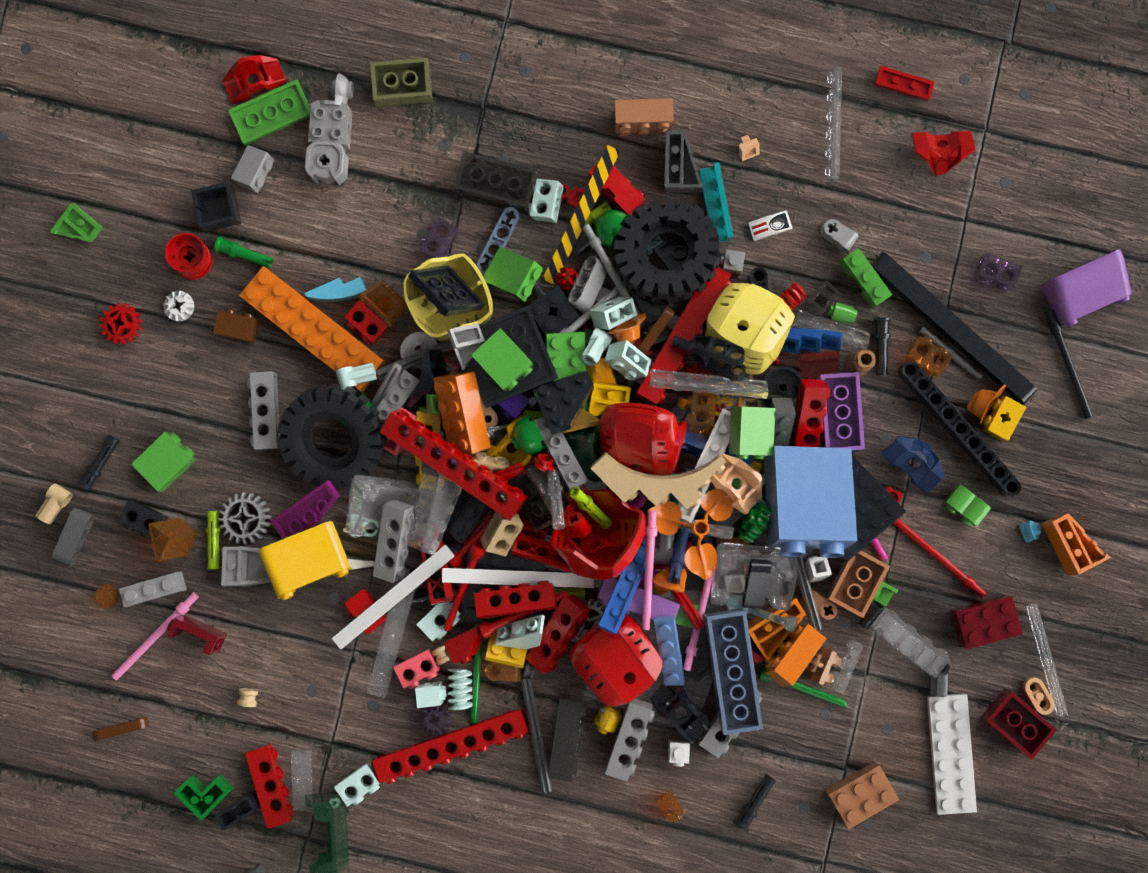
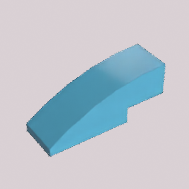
(337, 291)

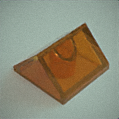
(384, 302)
(172, 539)

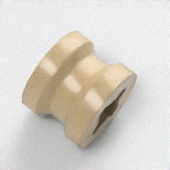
(441, 655)
(247, 697)

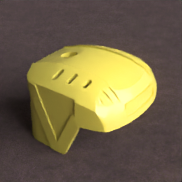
(424, 310)
(758, 312)

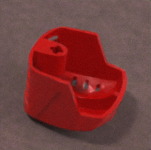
(634, 434)
(615, 547)
(613, 658)

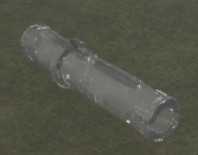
(555, 492)

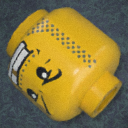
(608, 719)

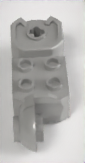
(330, 135)

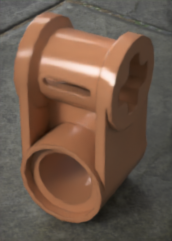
(821, 602)

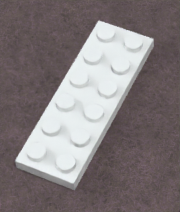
(951, 754)

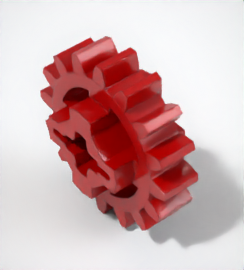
(122, 316)

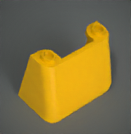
(304, 559)

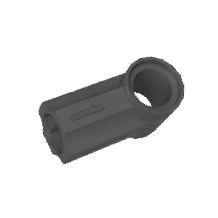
(664, 549)
(939, 686)

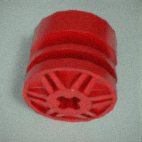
(179, 253)

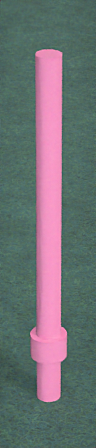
(651, 532)
(181, 609)
(691, 650)

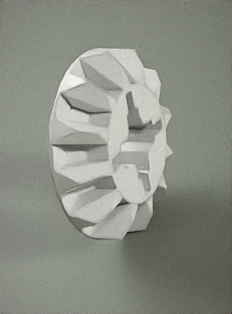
(186, 309)

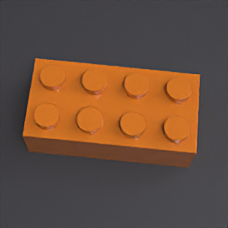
(462, 411)

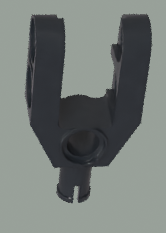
(701, 353)

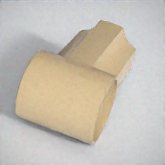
(56, 499)

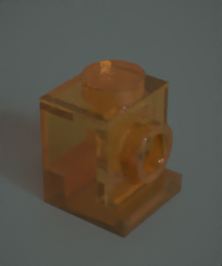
(669, 799)

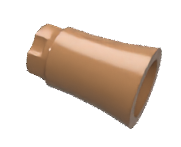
(854, 364)

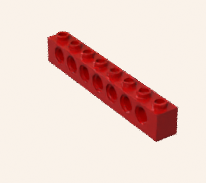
(475, 486)
(388, 775)

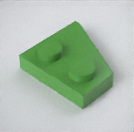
(77, 224)

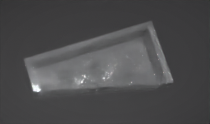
(432, 511)
(910, 643)

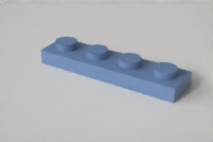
(669, 650)

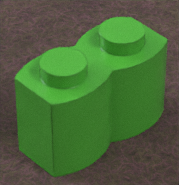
(966, 505)

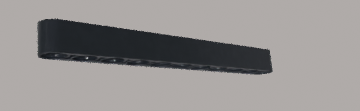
(953, 328)

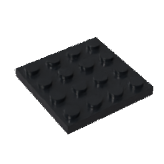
(524, 333)
(873, 509)
(493, 561)

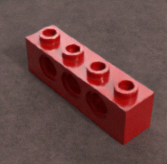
(809, 391)
(484, 598)
(540, 656)
(272, 815)

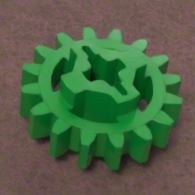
(754, 522)

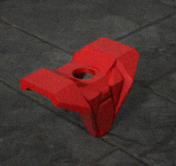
(264, 67)
(937, 154)

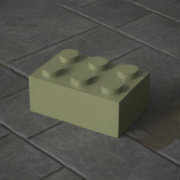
(401, 82)

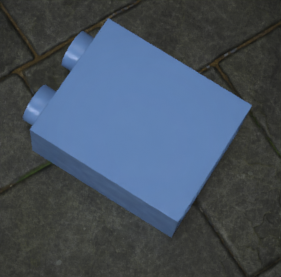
(810, 500)

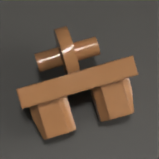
(822, 664)

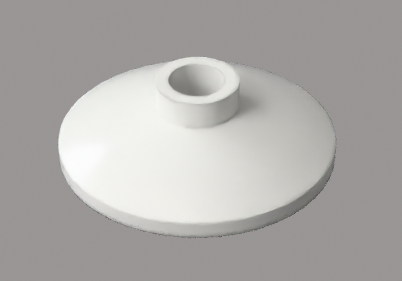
(413, 340)

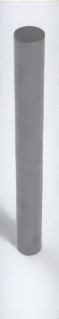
(955, 357)

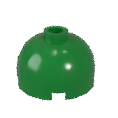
(608, 226)
(527, 436)

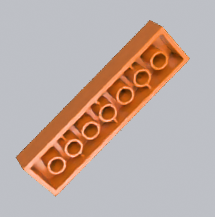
(307, 324)

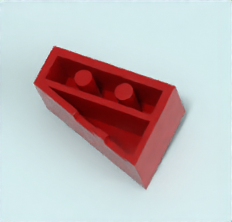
(620, 192)

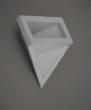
(465, 342)

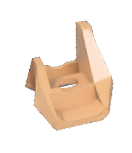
(750, 487)

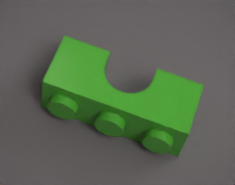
(872, 286)

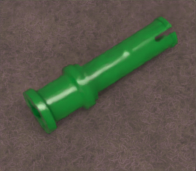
(234, 250)

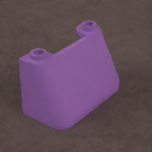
(1088, 288)

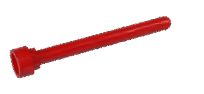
(476, 552)
(458, 557)
(488, 628)

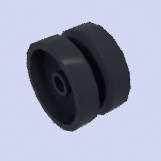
(783, 376)

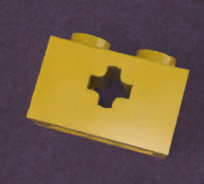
(1012, 413)

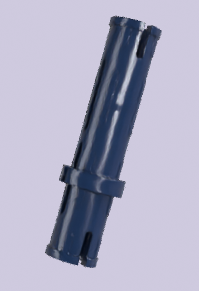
(677, 561)

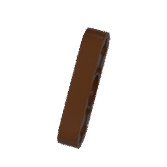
(656, 330)
(121, 728)

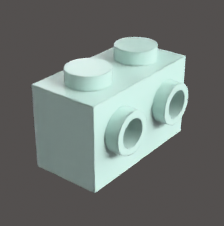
(628, 360)

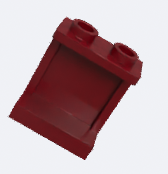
(213, 636)

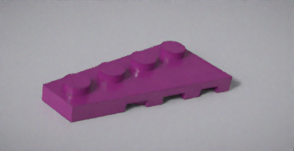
(307, 511)

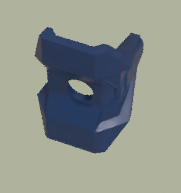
(930, 468)

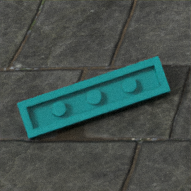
(715, 201)

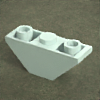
(521, 634)

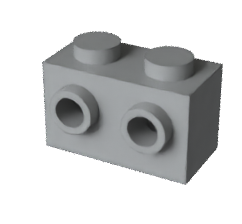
(252, 169)

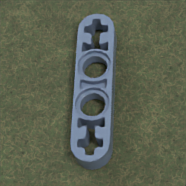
(495, 240)

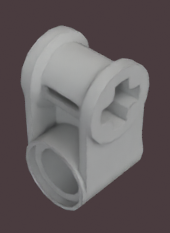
(841, 236)

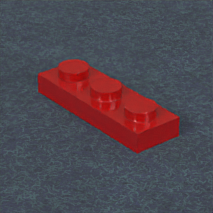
(904, 83)

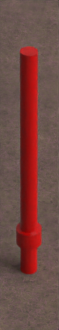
(967, 581)

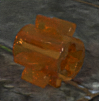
(107, 596)

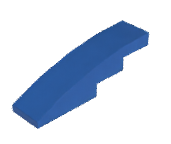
(812, 340)

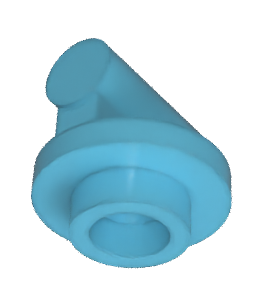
(1030, 531)

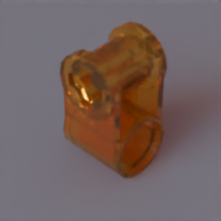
(505, 672)

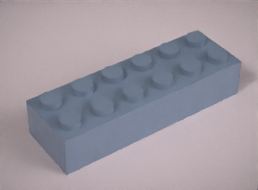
(733, 671)

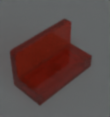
(820, 363)

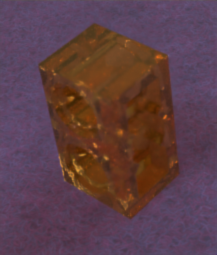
(926, 360)
(699, 411)

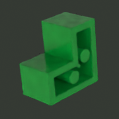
(203, 799)

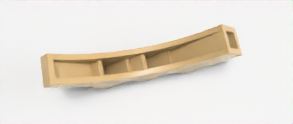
(656, 488)

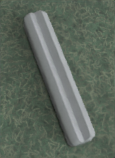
(387, 383)

